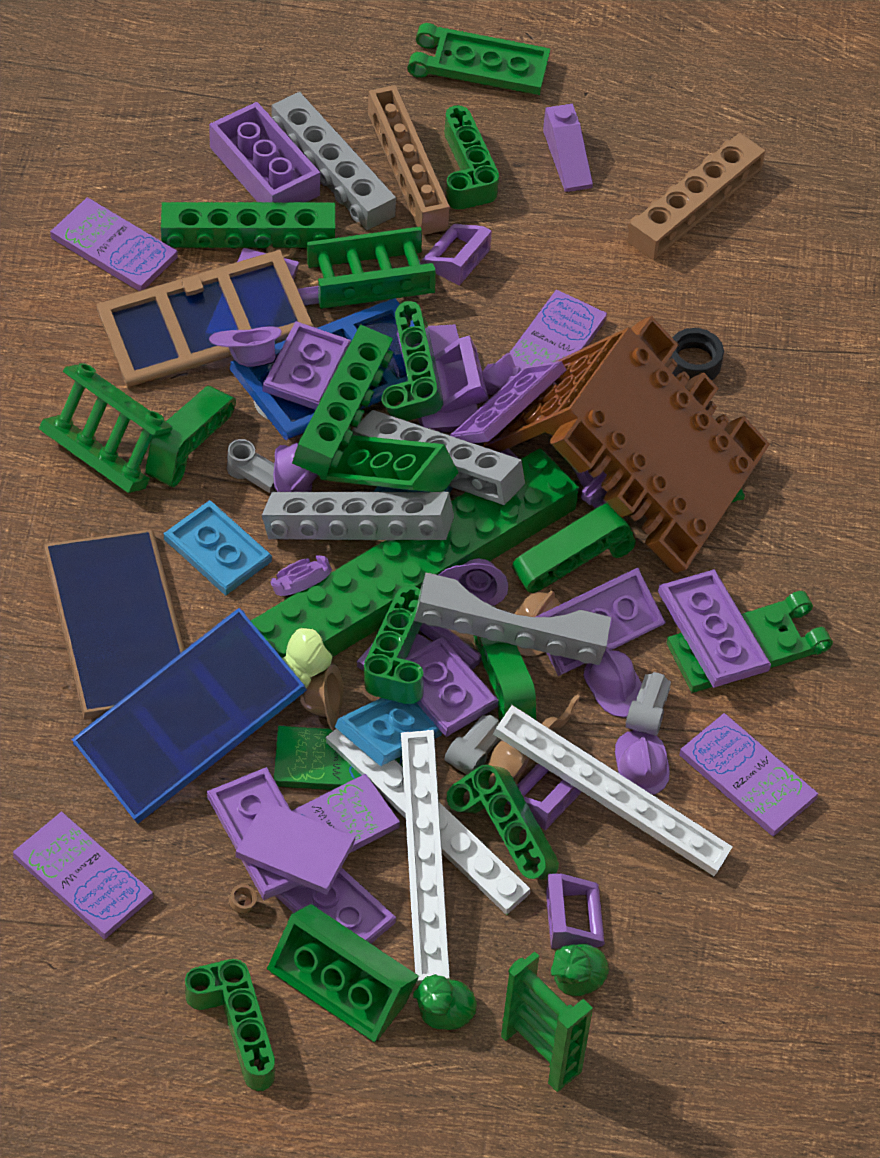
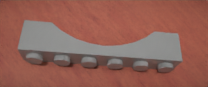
(450, 606)

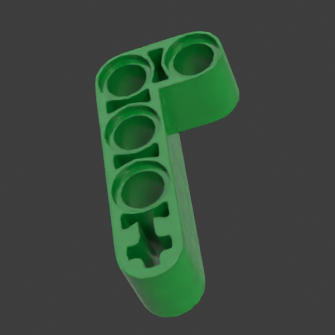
(478, 177)
(415, 359)
(190, 429)
(573, 547)
(385, 667)
(507, 676)
(508, 826)
(241, 1024)

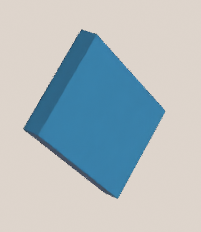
(217, 547)
(379, 727)

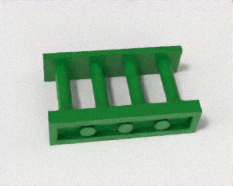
(373, 285)
(84, 443)
(546, 1021)

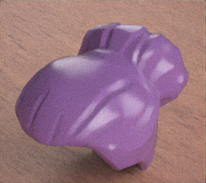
(499, 374)

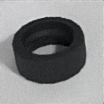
(703, 340)

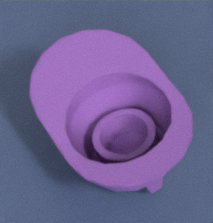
(250, 346)
(290, 476)
(480, 579)
(613, 682)
(642, 760)

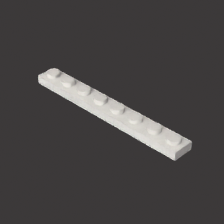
(612, 790)
(457, 842)
(425, 855)

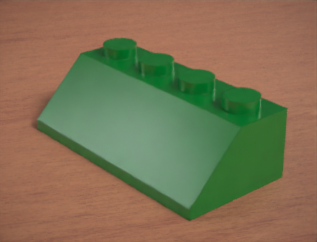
(395, 464)
(341, 972)

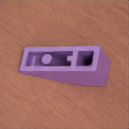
(567, 147)

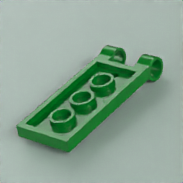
(480, 59)
(765, 626)

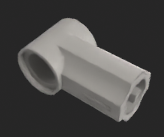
(246, 463)
(647, 710)
(472, 749)

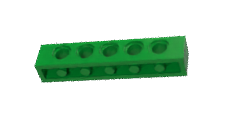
(246, 224)
(342, 402)

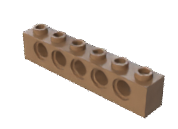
(408, 160)
(695, 196)

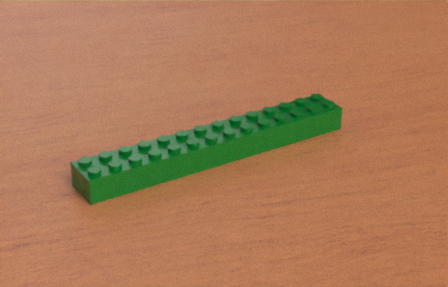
(359, 594)

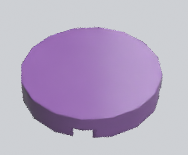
(301, 576)

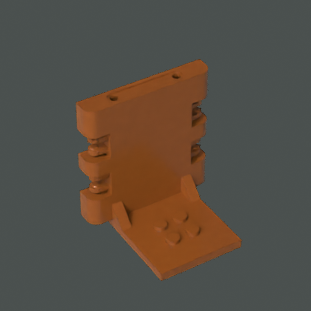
(648, 433)

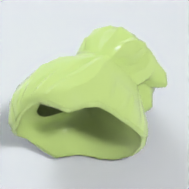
(307, 655)

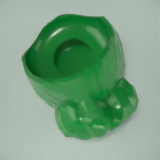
(579, 969)
(445, 1002)

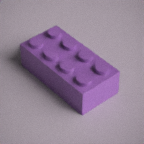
(264, 157)

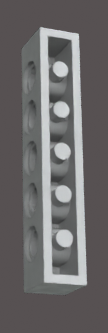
(338, 164)
(479, 468)
(358, 515)

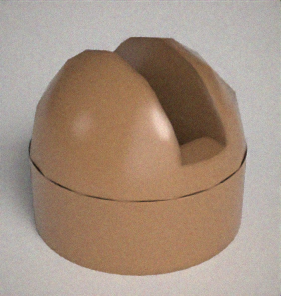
(248, 903)

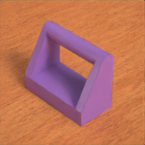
(458, 268)
(475, 390)
(554, 804)
(560, 934)

